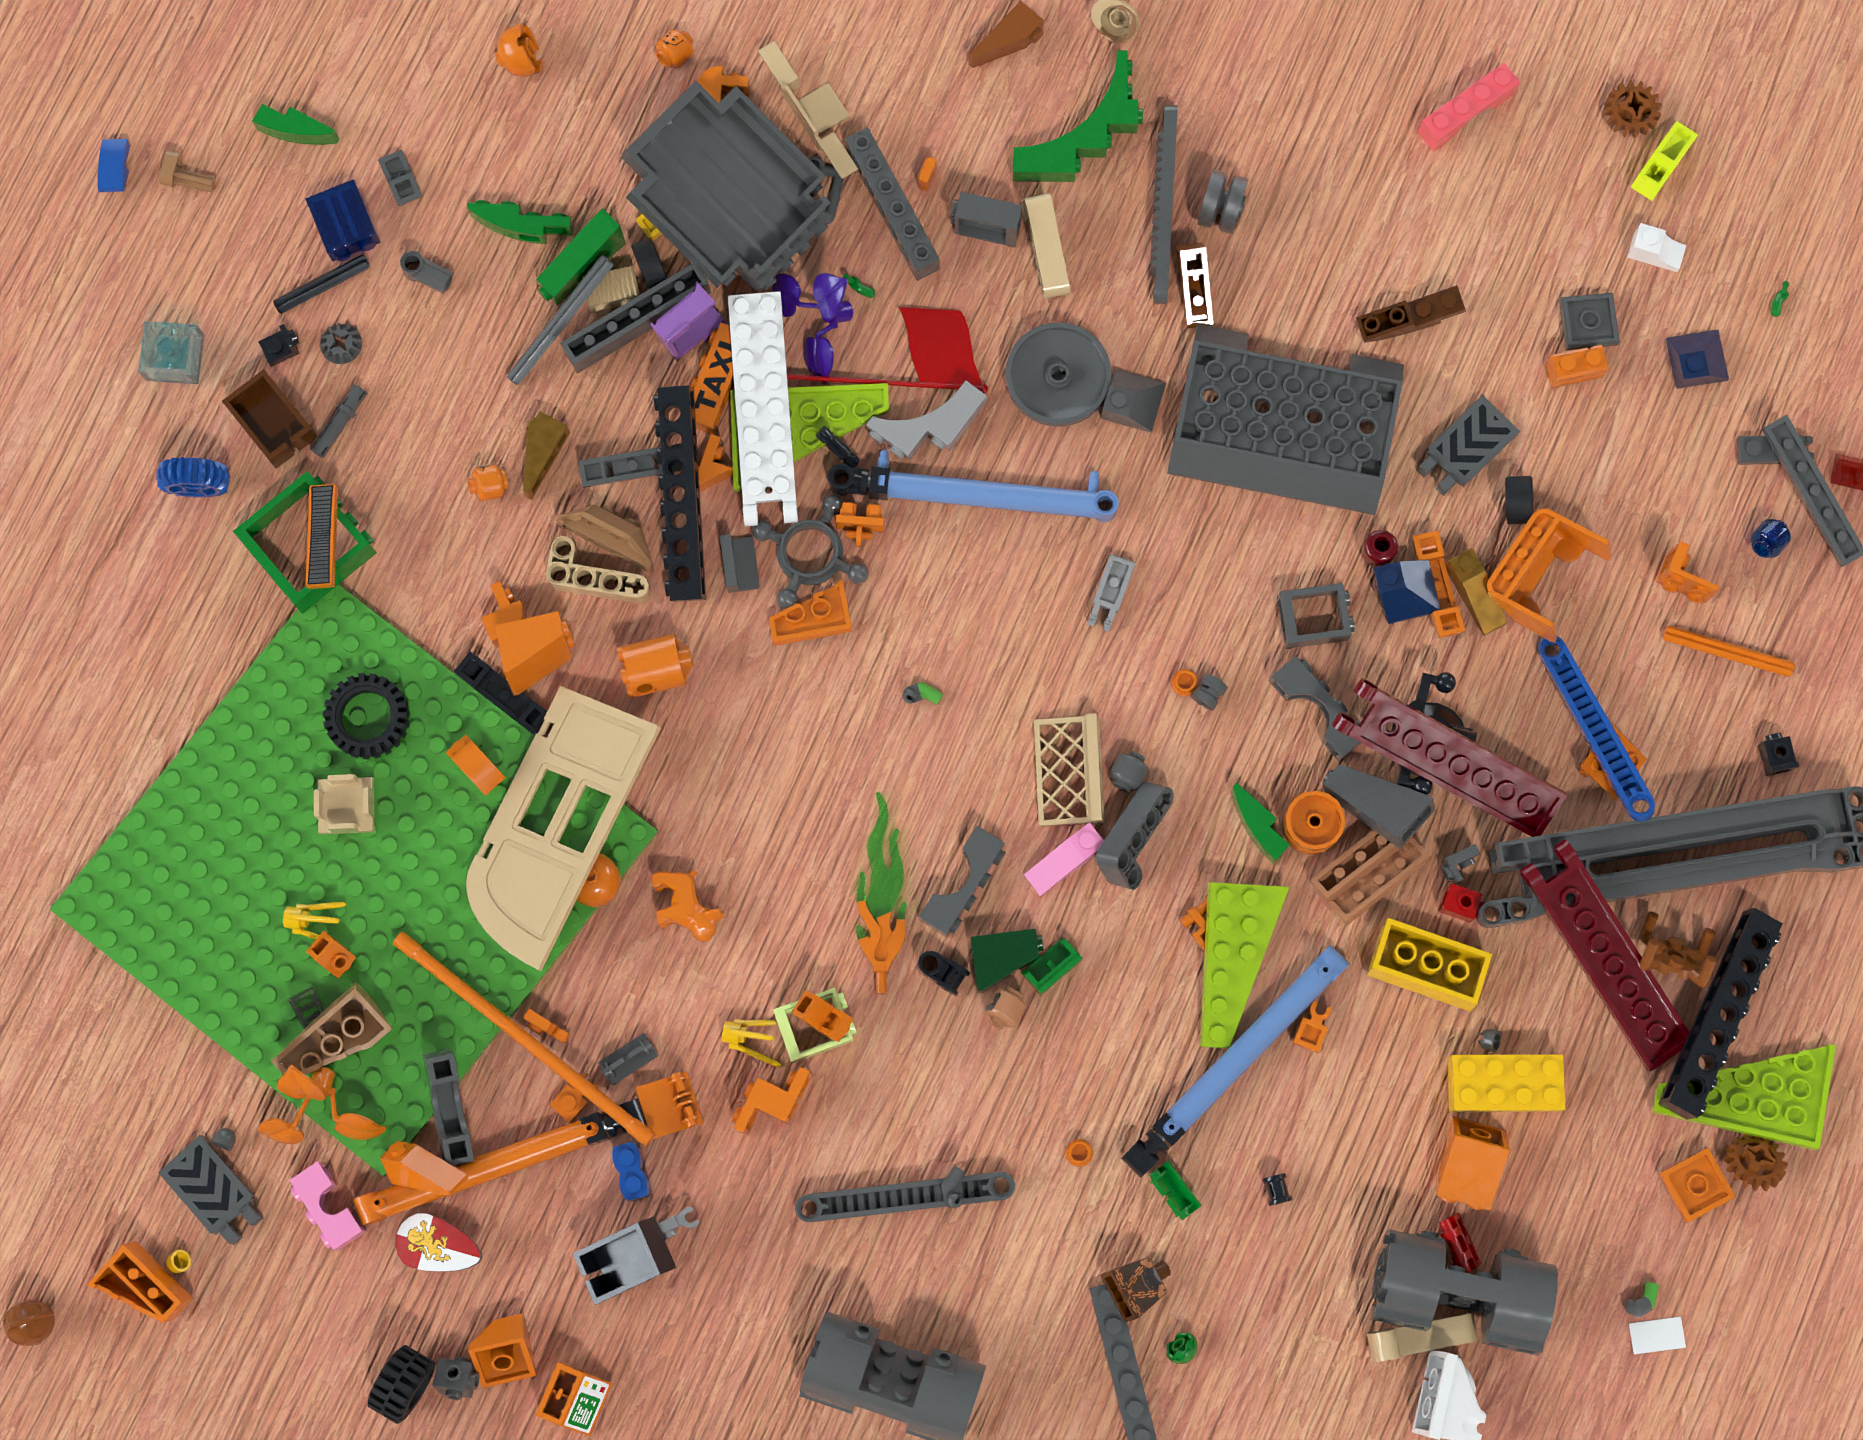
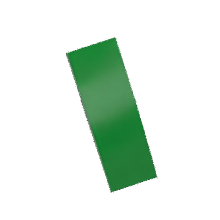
(293, 127)
(1258, 824)

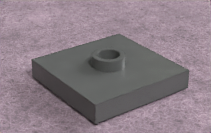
(1589, 321)

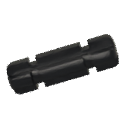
(836, 446)

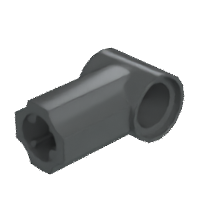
(427, 272)

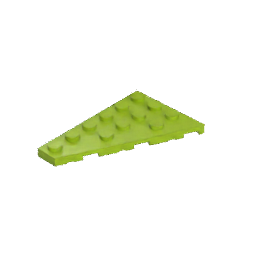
(836, 407)
(1770, 1098)

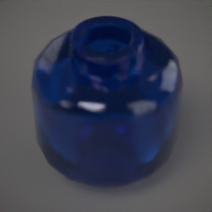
(1770, 538)

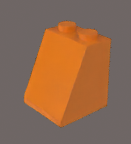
(533, 648)
(1472, 1163)

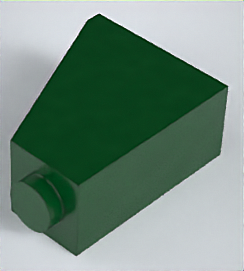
(1003, 955)

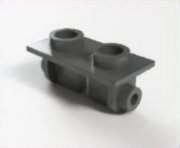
(628, 1059)

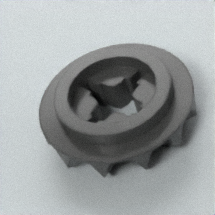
(339, 355)

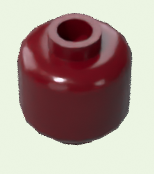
(1379, 540)

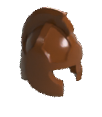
(28, 1323)

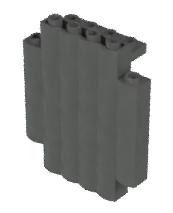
(727, 187)

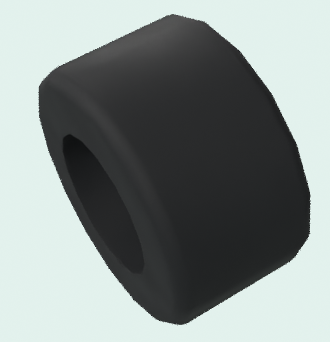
(1519, 499)

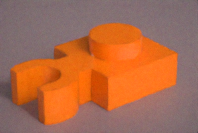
(539, 1024)
(1312, 1032)
(570, 1102)

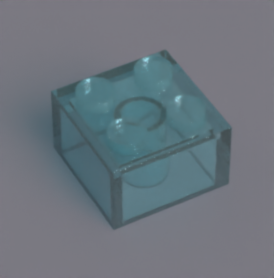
(171, 352)

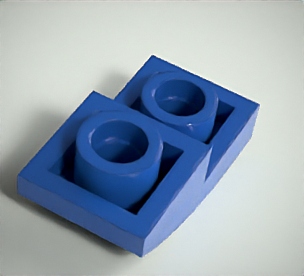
(112, 165)

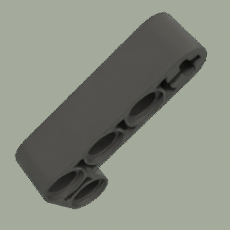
(1131, 833)

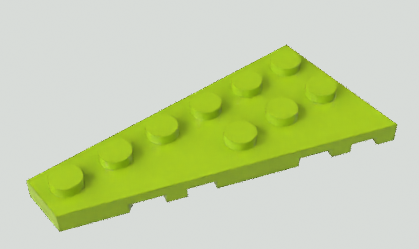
(1236, 938)

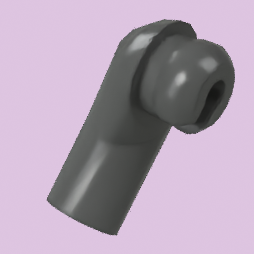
(950, 1188)

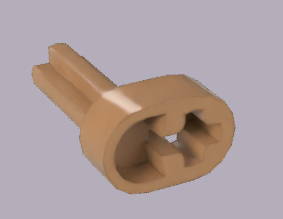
(173, 174)

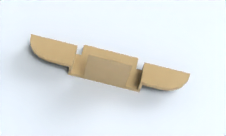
(816, 111)

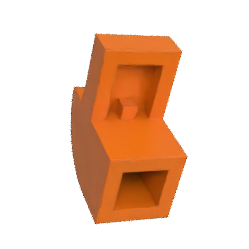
(719, 84)
(507, 612)
(475, 764)
(822, 1016)

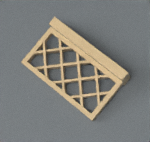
(1092, 768)

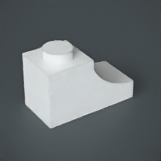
(1656, 248)

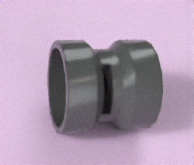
(1209, 692)

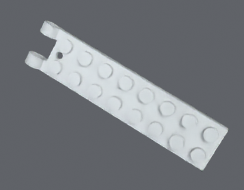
(762, 403)

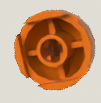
(517, 51)
(601, 883)

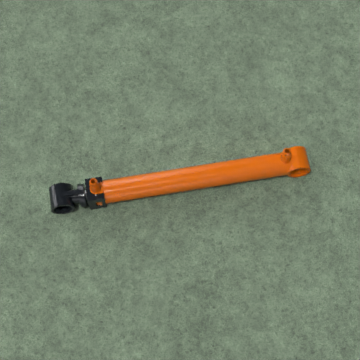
(501, 1162)

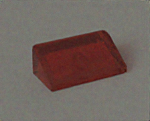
(1847, 472)

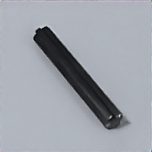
(321, 284)

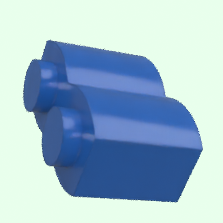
(629, 1163)

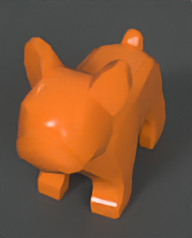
(685, 907)

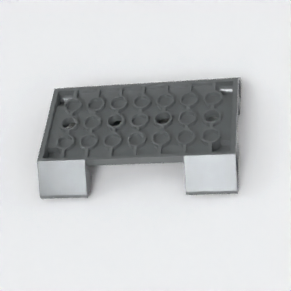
(1281, 448)

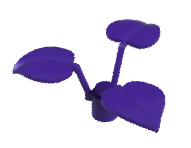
(829, 293)

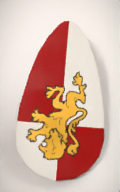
(435, 1245)

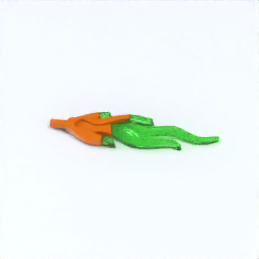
(881, 900)

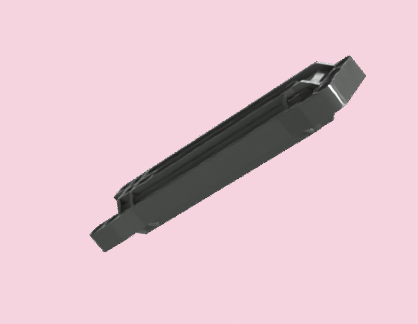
(1822, 815)

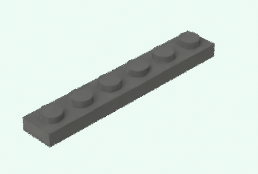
(1813, 490)
(1123, 1366)

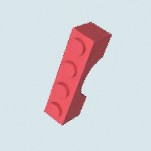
(1456, 113)

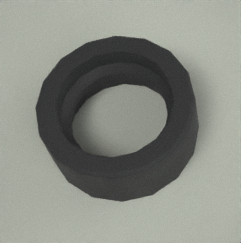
(649, 262)

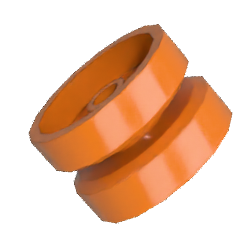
(1328, 817)

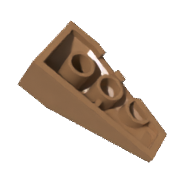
(340, 1030)

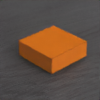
(927, 173)

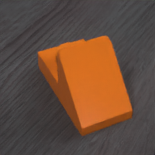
(710, 471)

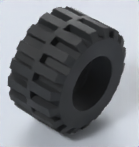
(401, 1384)

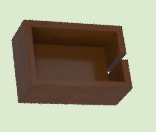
(269, 418)

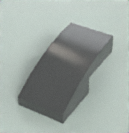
(400, 178)

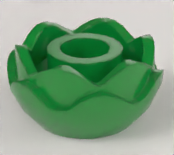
(1182, 1348)

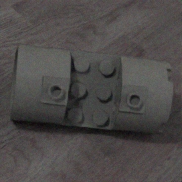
(1513, 1298)
(859, 1370)

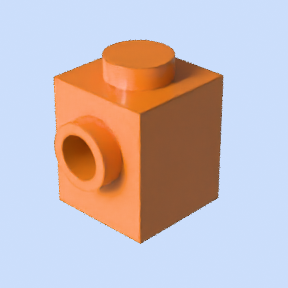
(331, 954)

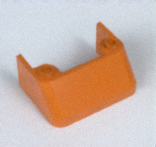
(1537, 545)

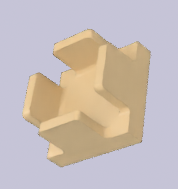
(344, 804)

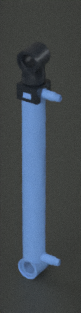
(888, 484)
(1236, 1060)

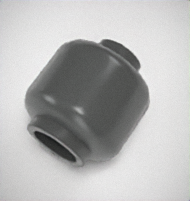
(1128, 771)

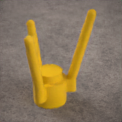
(300, 917)
(735, 1033)

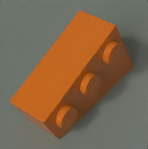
(142, 1283)

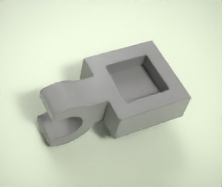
(669, 1225)

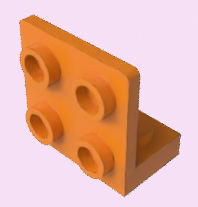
(1677, 580)

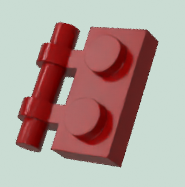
(1459, 1242)

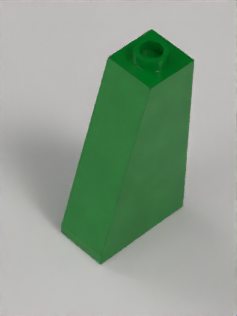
(597, 238)

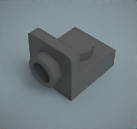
(1462, 858)

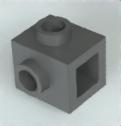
(456, 1378)

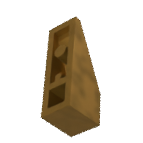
(543, 444)
(1471, 583)

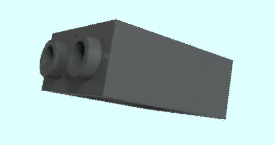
(986, 219)
(1288, 623)

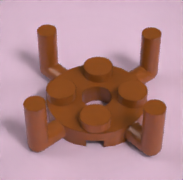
(1674, 956)

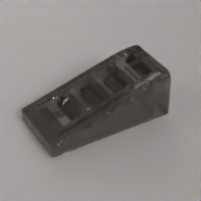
(294, 999)

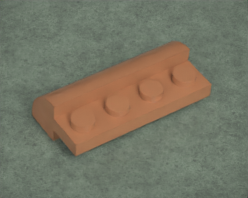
(1366, 874)

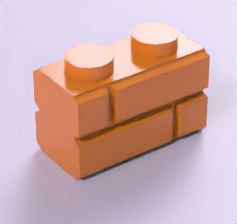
(1576, 366)

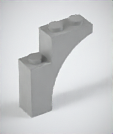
(942, 425)

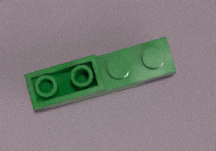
(510, 222)

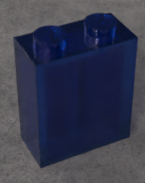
(343, 221)

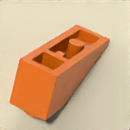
(419, 1169)

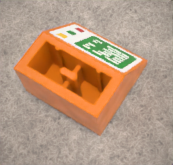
(573, 1398)

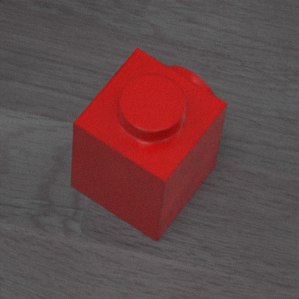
(1461, 903)

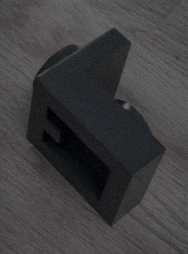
(280, 346)

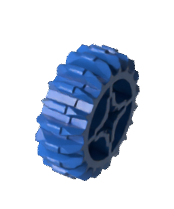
(193, 477)

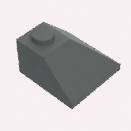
(1133, 400)

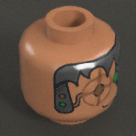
(1005, 1008)

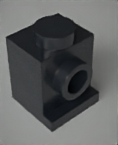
(1771, 761)

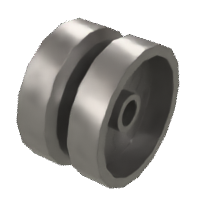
(1223, 201)

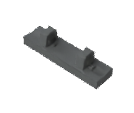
(622, 467)

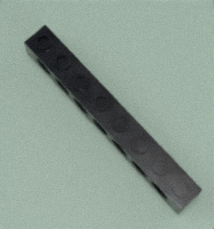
(694, 587)
(1708, 1020)

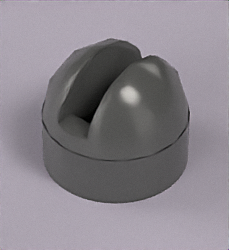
(1491, 1040)
(225, 1139)

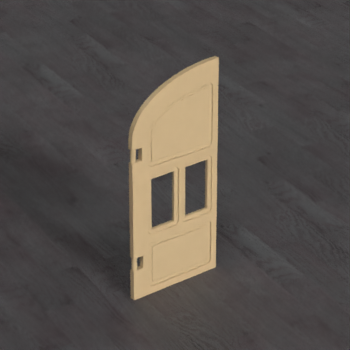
(532, 879)

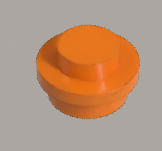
(1184, 682)
(1079, 1152)

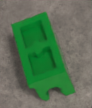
(1052, 966)

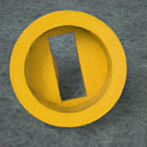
(178, 1261)

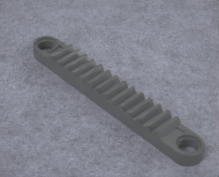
(1163, 204)
(900, 1197)

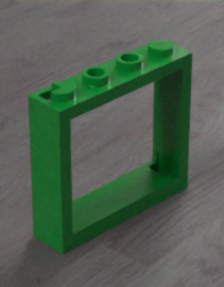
(274, 508)

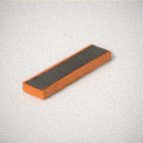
(321, 536)

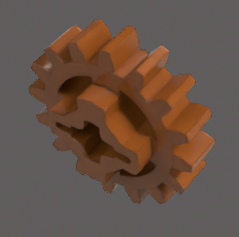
(1638, 100)
(1755, 1162)

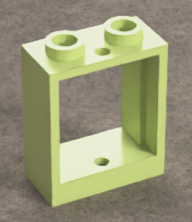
(788, 1035)

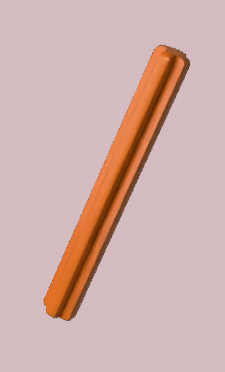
(1728, 651)

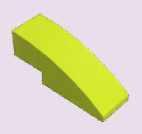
(1664, 160)

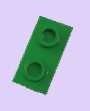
(1179, 1195)

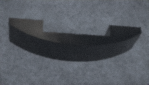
(498, 691)

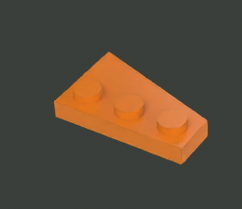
(815, 618)

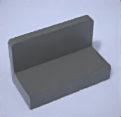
(739, 563)

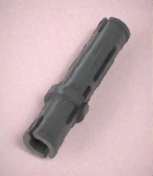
(344, 412)

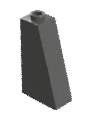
(1380, 804)

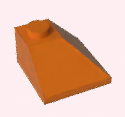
(503, 1352)

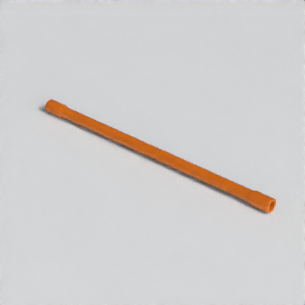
(631, 1124)

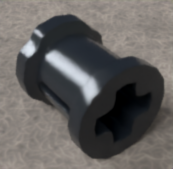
(1277, 1189)

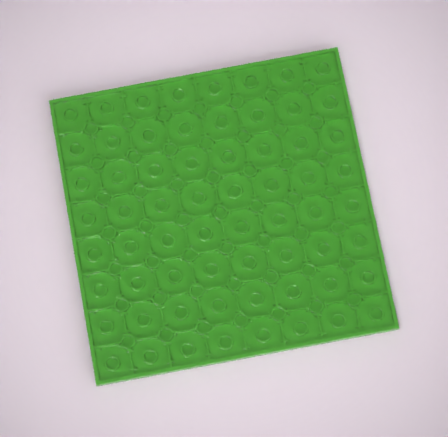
(229, 839)

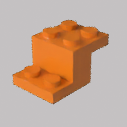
(771, 1100)

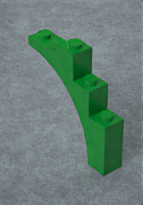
(1061, 157)

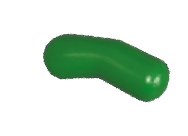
(856, 285)
(1778, 300)

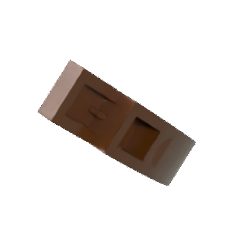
(1410, 316)

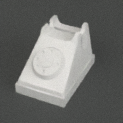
(1448, 1400)

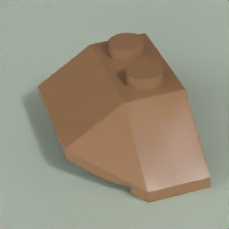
(610, 533)

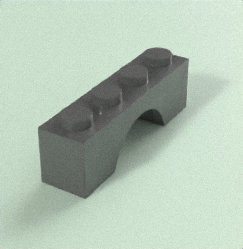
(1297, 682)
(944, 911)
(447, 1108)

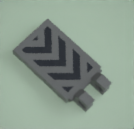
(1469, 444)
(210, 1189)

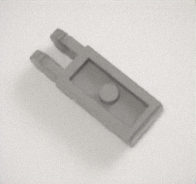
(1112, 589)

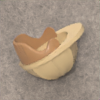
(1115, 20)

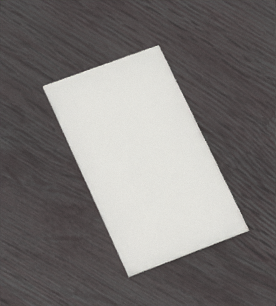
(1657, 1335)

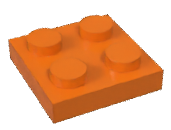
(1697, 1185)

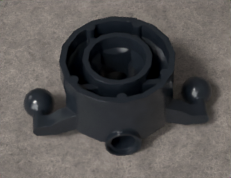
(1444, 683)

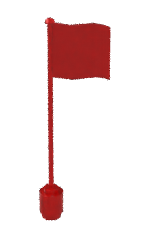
(938, 351)

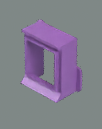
(688, 323)

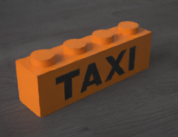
(715, 381)

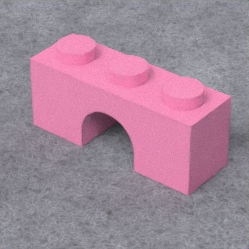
(311, 1188)

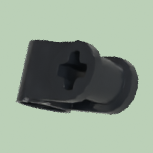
(943, 972)

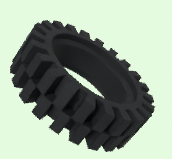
(350, 689)

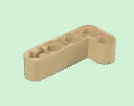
(1046, 244)
(599, 577)
(1404, 1341)

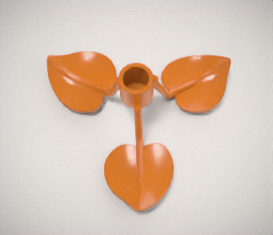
(299, 1086)

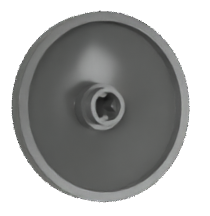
(1058, 374)

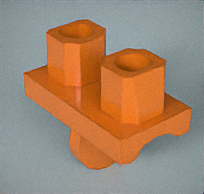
(849, 521)

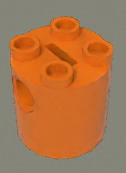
(655, 665)

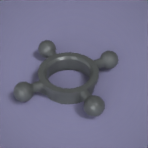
(856, 572)

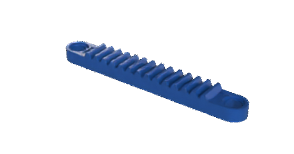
(1597, 729)

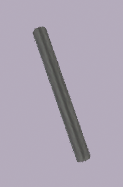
(560, 320)

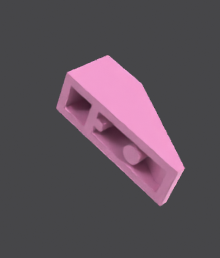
(1065, 859)

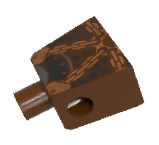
(1136, 1286)

